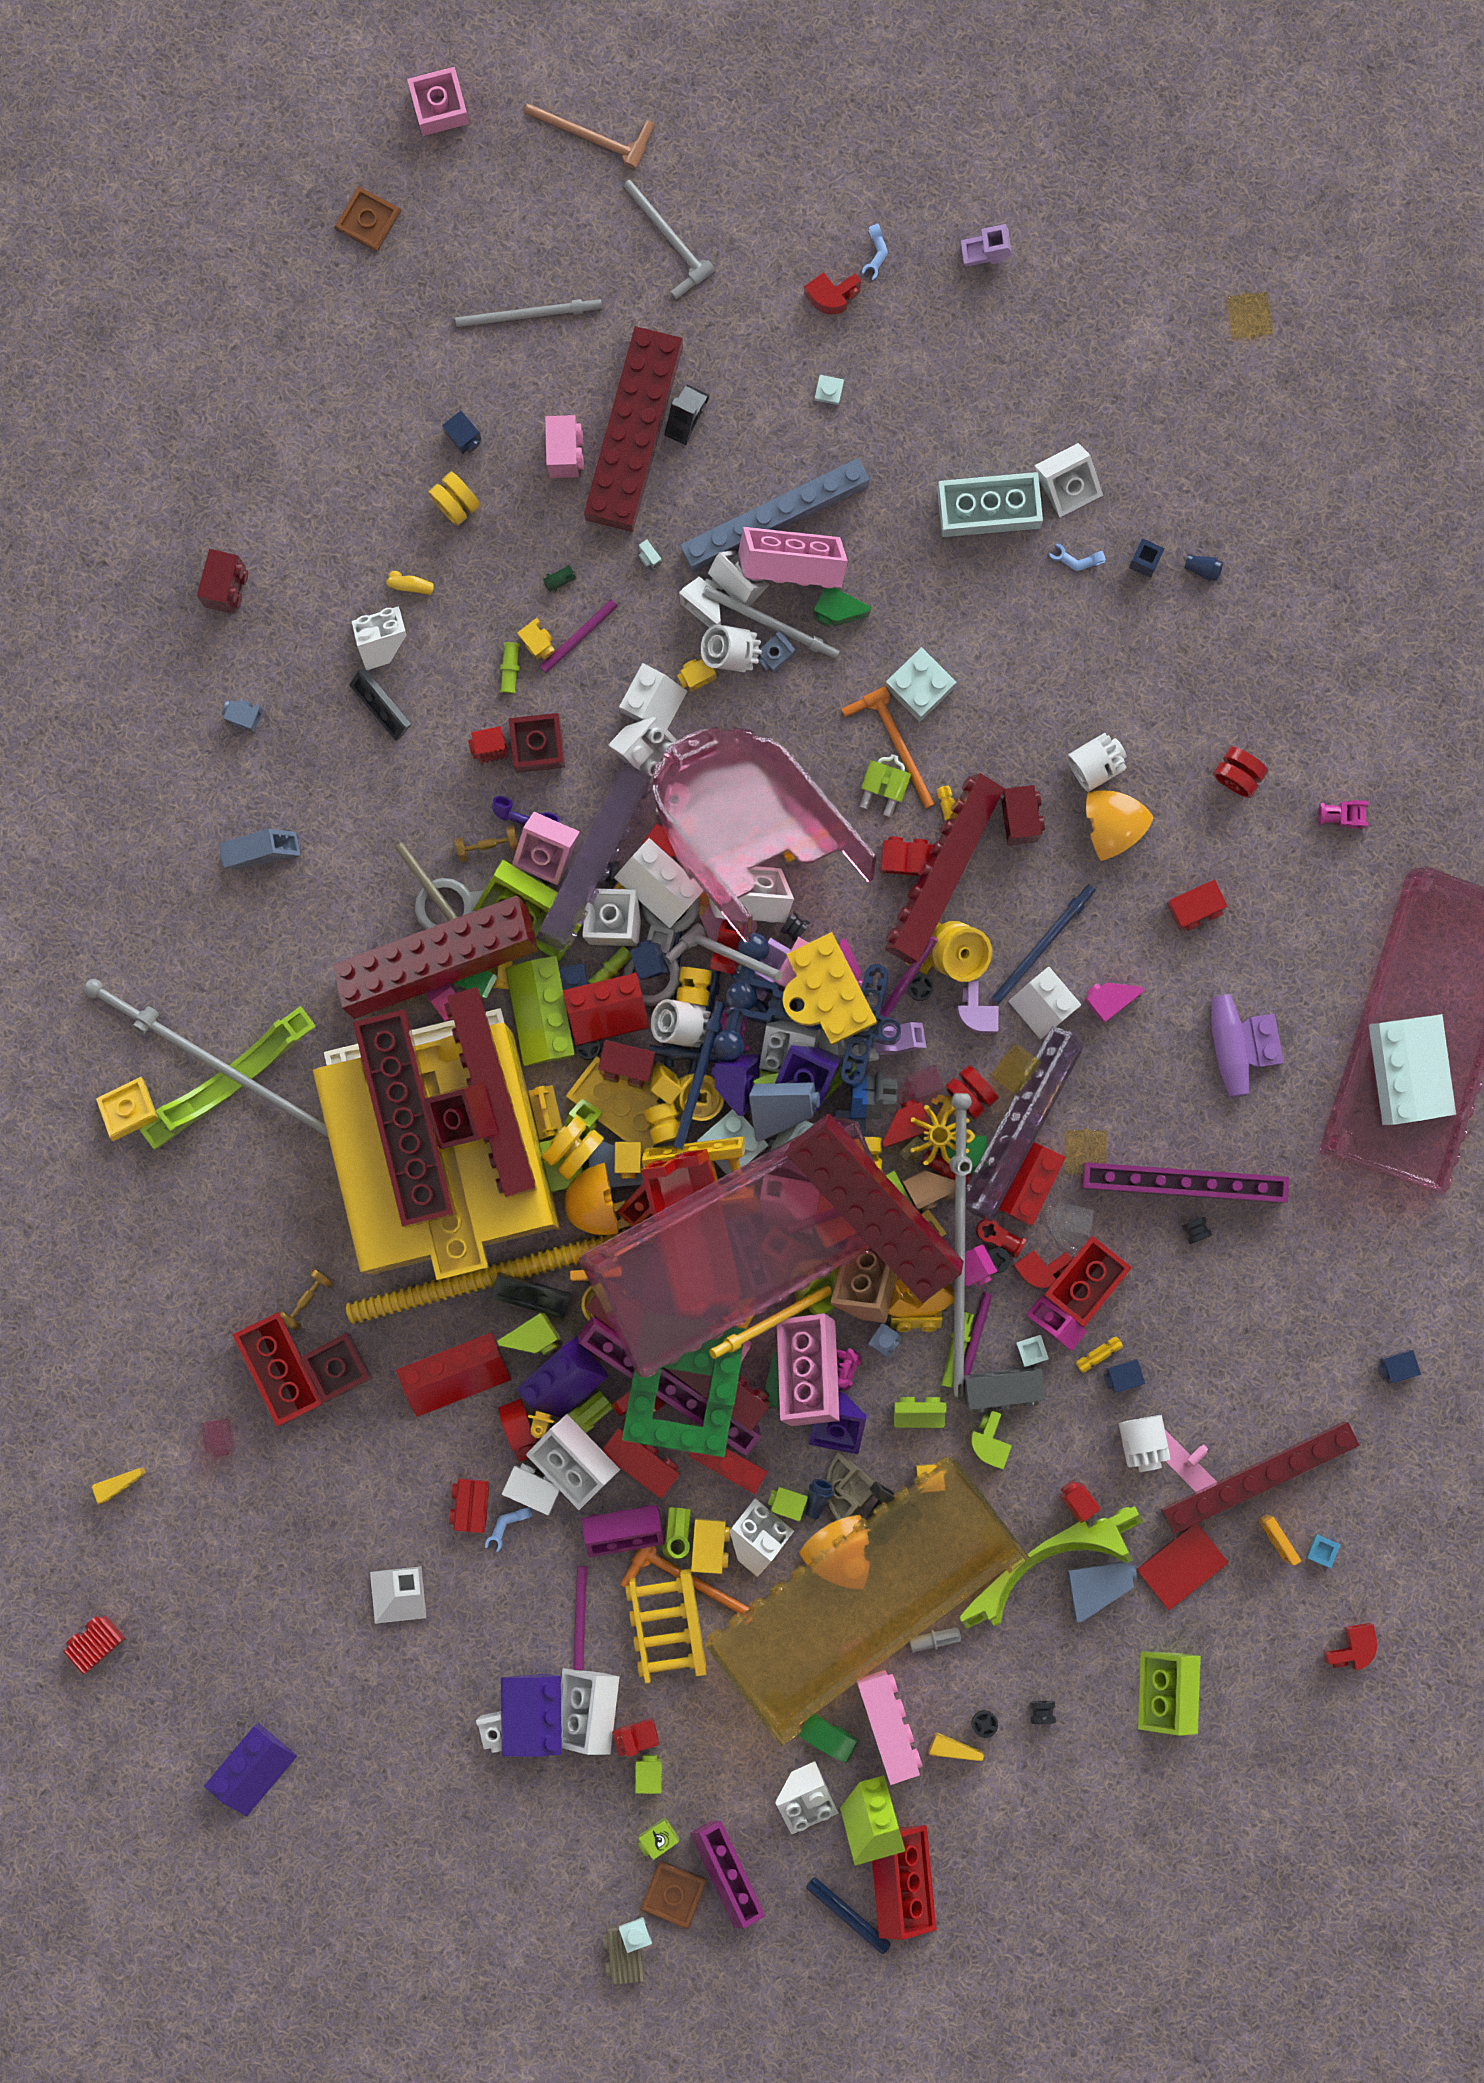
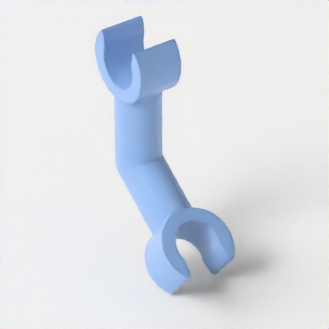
(876, 235)
(1093, 560)
(506, 1519)

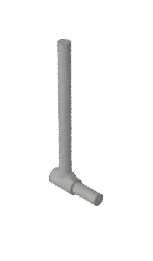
(699, 269)
(697, 935)

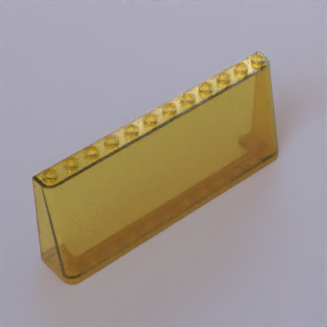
(864, 1597)

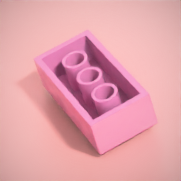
(792, 557)
(808, 1370)
(888, 1728)

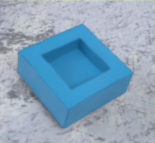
(1323, 1551)

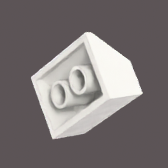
(659, 883)
(769, 899)
(572, 1461)
(588, 1711)

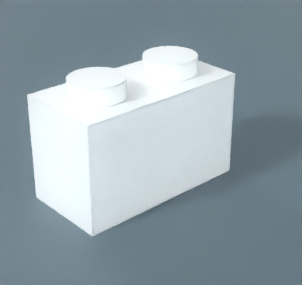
(531, 1489)

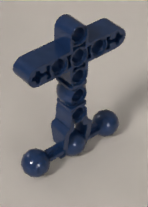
(743, 996)

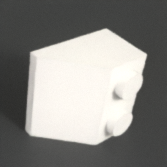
(1069, 479)
(728, 575)
(651, 696)
(613, 918)
(1044, 1002)

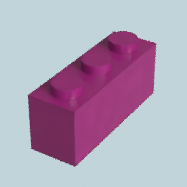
(622, 1531)

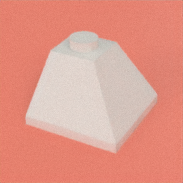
(701, 606)

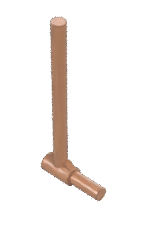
(631, 154)

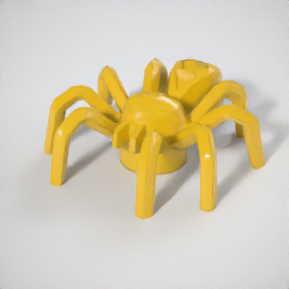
(940, 1135)

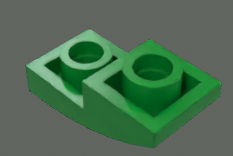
(829, 1739)

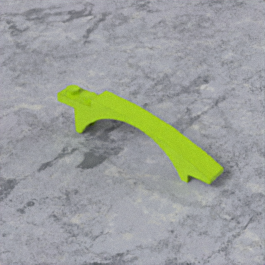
(196, 1104)
(1101, 1537)

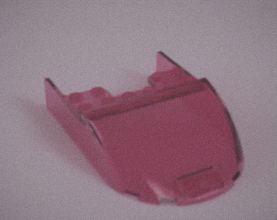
(738, 803)

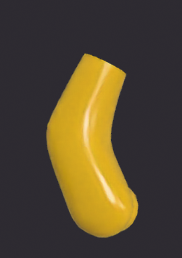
(409, 583)

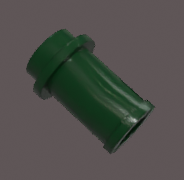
(559, 578)

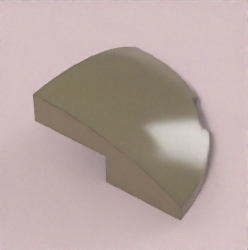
(846, 1474)

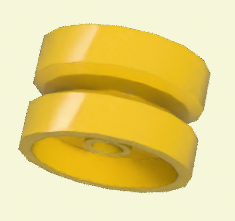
(960, 951)
(570, 1146)

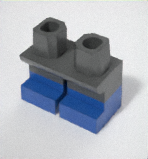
(873, 1096)

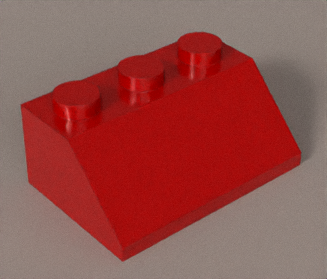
(606, 1009)
(1032, 1184)
(1088, 1281)

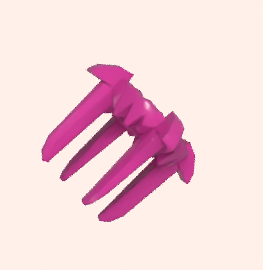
(848, 1367)

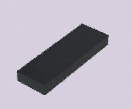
(380, 704)
(530, 1295)

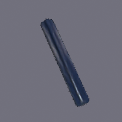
(848, 1915)

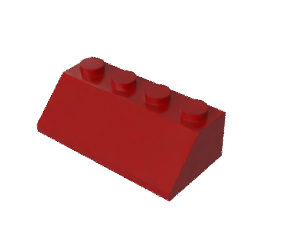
(277, 1369)
(453, 1374)
(905, 1888)

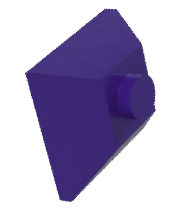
(810, 1066)
(736, 1079)
(842, 1434)

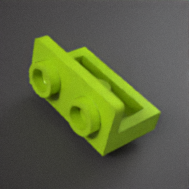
(919, 1414)

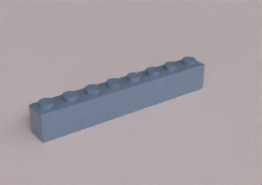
(777, 513)

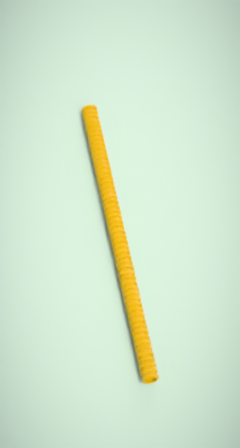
(470, 1281)

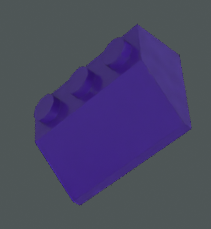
(563, 1380)
(531, 1715)
(250, 1770)

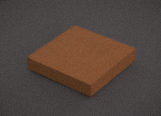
(367, 218)
(673, 1894)

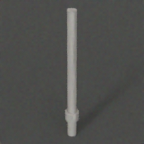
(576, 307)
(814, 643)

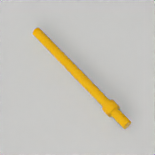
(734, 1341)

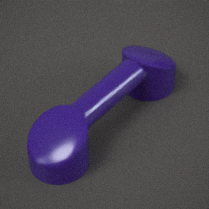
(502, 808)

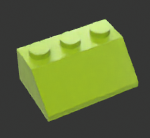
(534, 1336)
(1169, 1693)
(871, 1822)

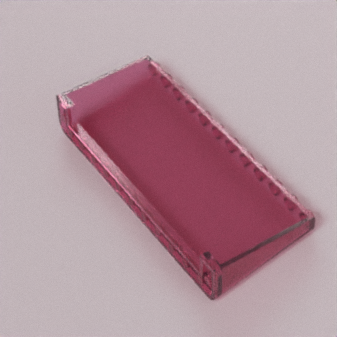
(1425, 969)
(719, 1257)

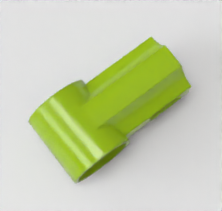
(591, 1411)
(676, 1529)

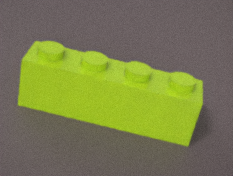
(512, 882)
(540, 1011)

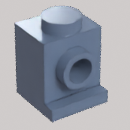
(785, 649)
(242, 714)
(885, 1340)

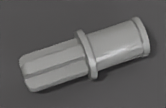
(935, 1639)

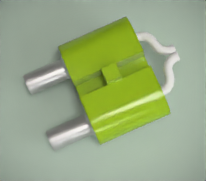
(885, 782)

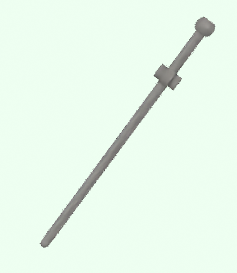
(146, 1021)
(961, 1103)

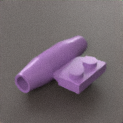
(1242, 1044)

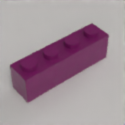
(727, 1874)

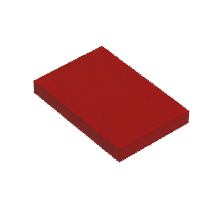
(1182, 1566)

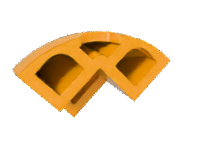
(1116, 822)
(590, 1202)
(907, 1305)
(823, 1538)

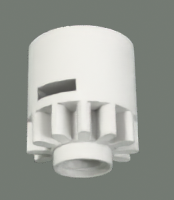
(730, 648)
(1097, 761)
(679, 1023)
(1145, 1442)

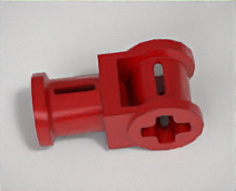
(1001, 1237)

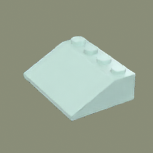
(1412, 1069)

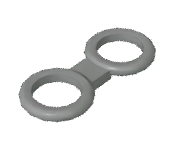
(469, 898)
(664, 936)

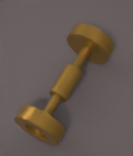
(486, 844)
(306, 1298)

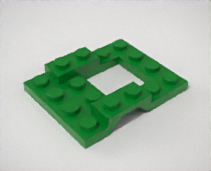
(710, 1438)

